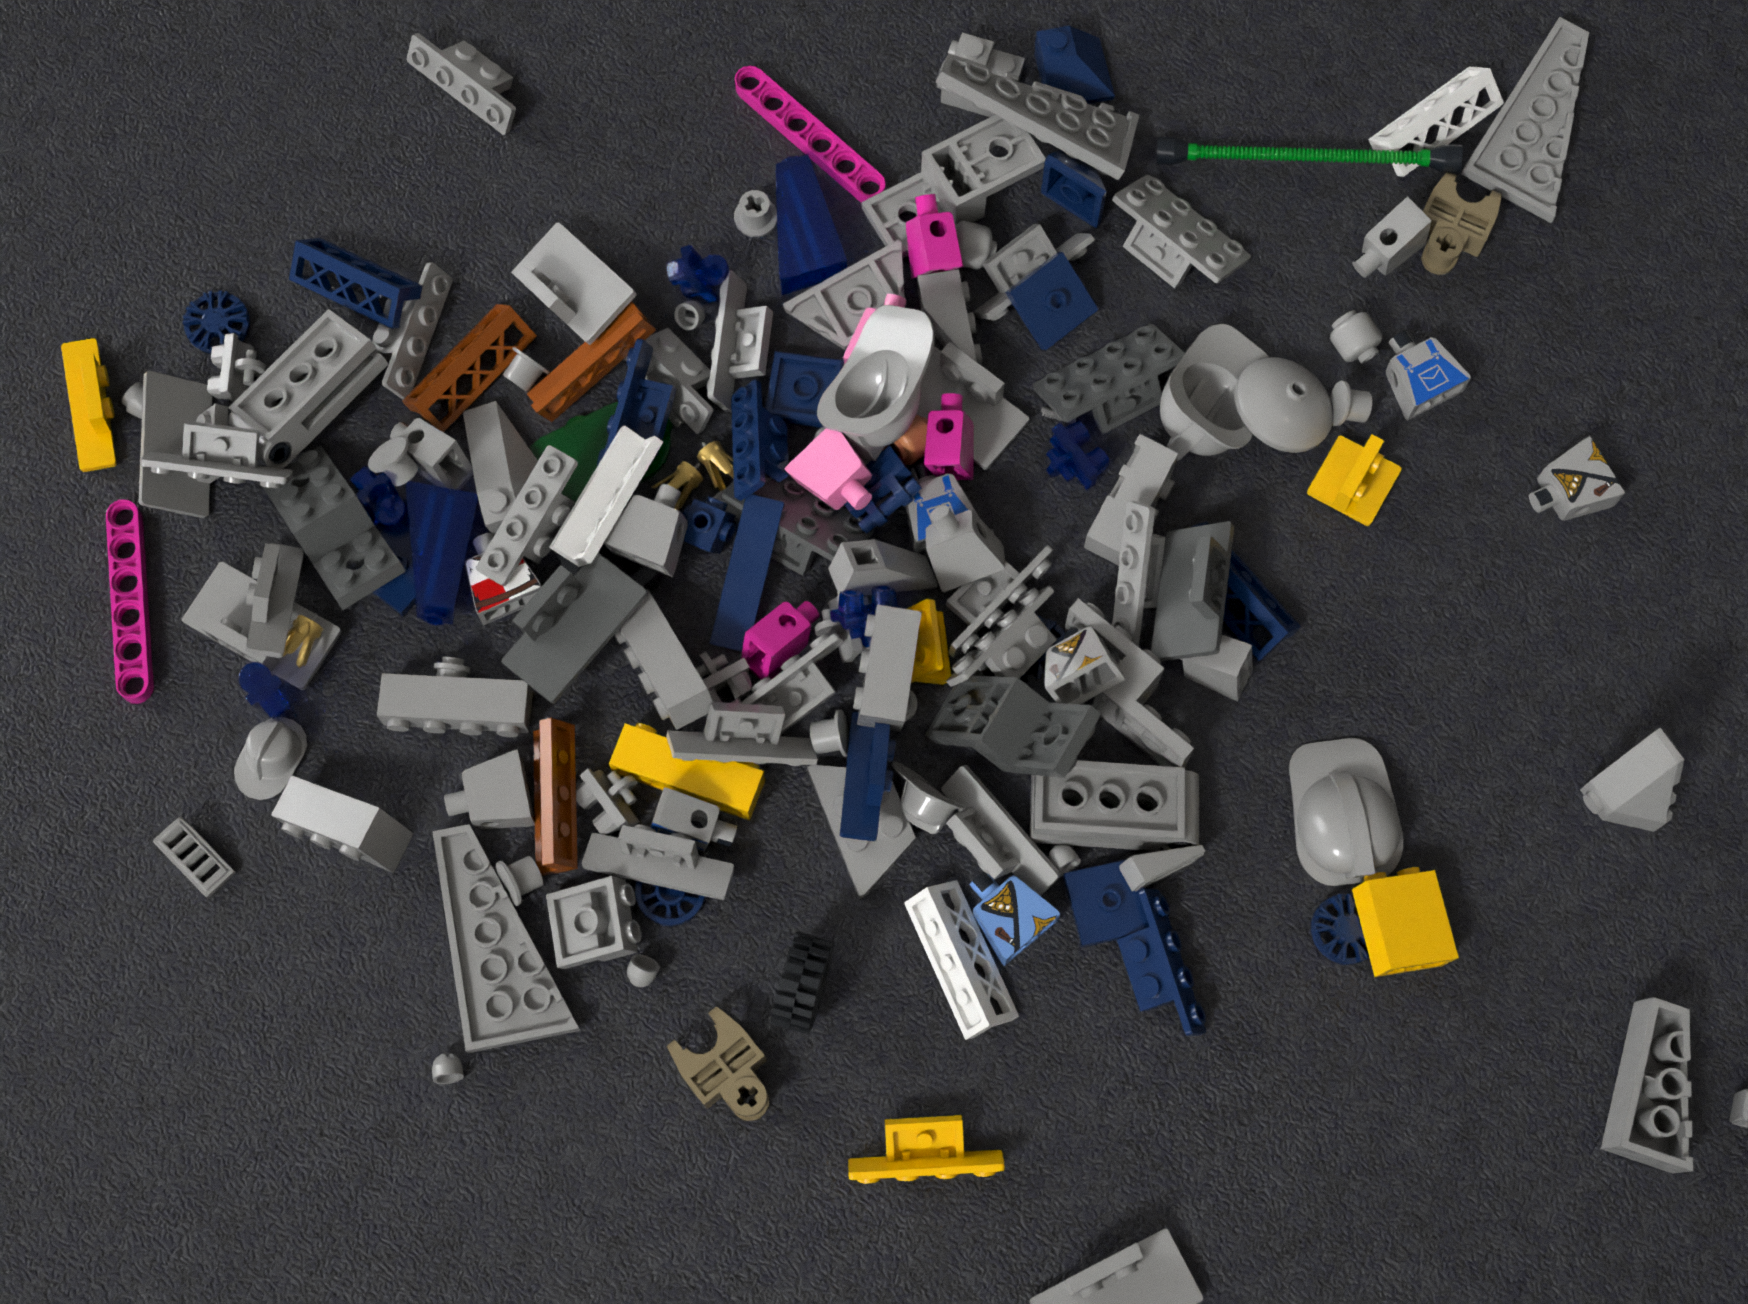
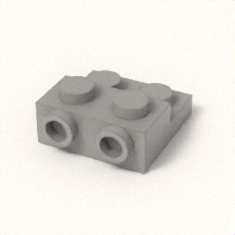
(982, 52)
(593, 922)

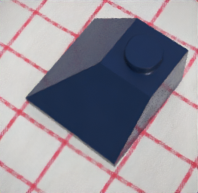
(1073, 63)
(1074, 187)

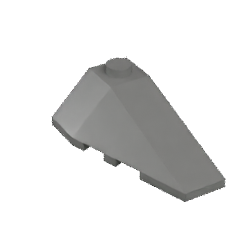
(498, 461)
(1638, 785)

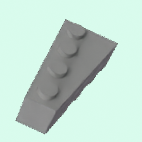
(1652, 1089)

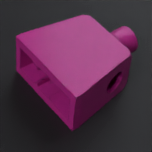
(932, 239)
(950, 440)
(778, 638)

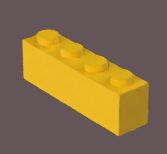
(648, 758)

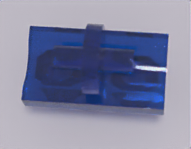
(697, 274)
(1069, 458)
(378, 497)
(853, 612)
(263, 689)

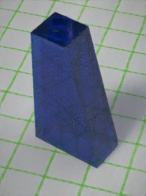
(806, 233)
(439, 540)

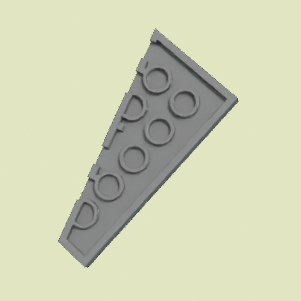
(1048, 113)
(1531, 133)
(497, 970)

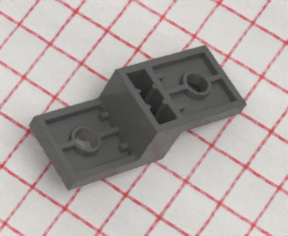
(334, 529)
(1014, 726)

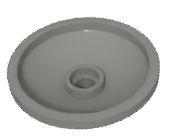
(1283, 404)

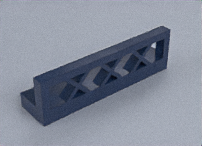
(359, 271)
(1257, 601)

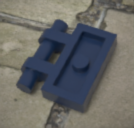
(887, 475)

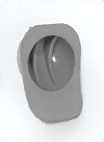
(881, 381)
(1200, 393)
(1344, 812)

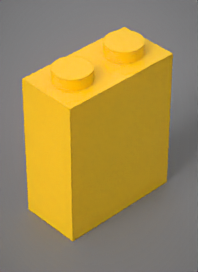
(1404, 922)

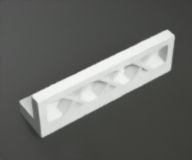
(1436, 107)
(605, 496)
(955, 959)

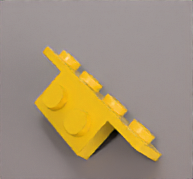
(89, 404)
(925, 1149)

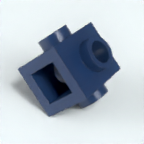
(709, 524)

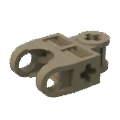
(1456, 225)
(725, 1069)

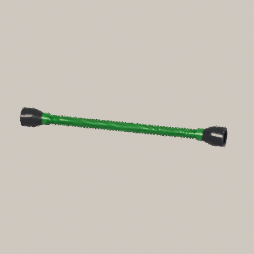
(1442, 158)

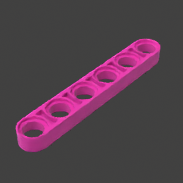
(805, 138)
(123, 601)

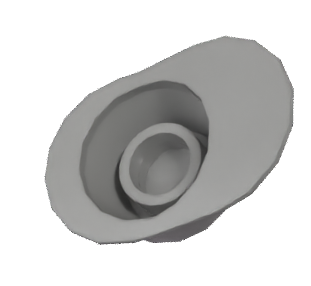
(270, 757)
(924, 803)

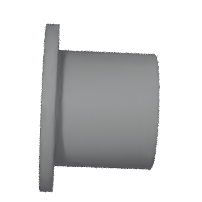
(755, 214)
(524, 371)
(1349, 404)
(394, 461)
(830, 734)
(519, 878)

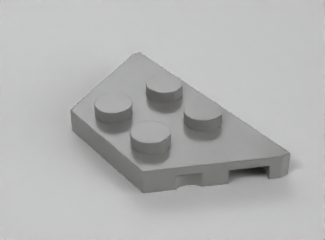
(839, 302)
(864, 859)

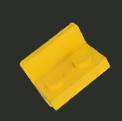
(1355, 479)
(931, 653)

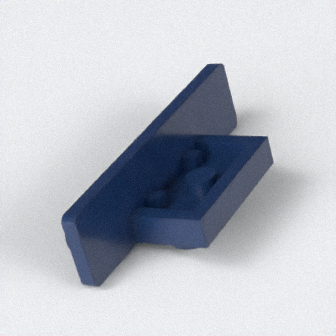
(641, 402)
(757, 440)
(866, 779)
(1157, 966)

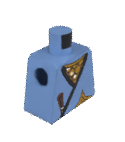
(1010, 915)

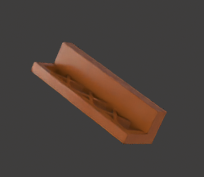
(461, 358)
(589, 363)
(555, 797)

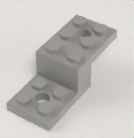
(960, 175)
(1123, 702)

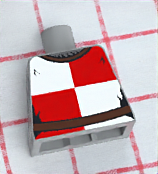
(492, 599)

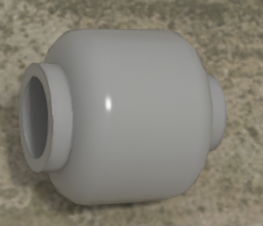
(974, 243)
(1356, 336)

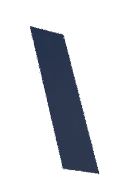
(746, 571)

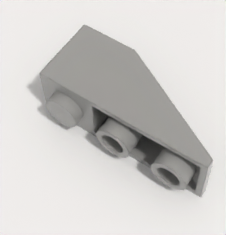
(943, 301)
(875, 563)

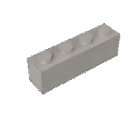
(664, 665)
(455, 703)

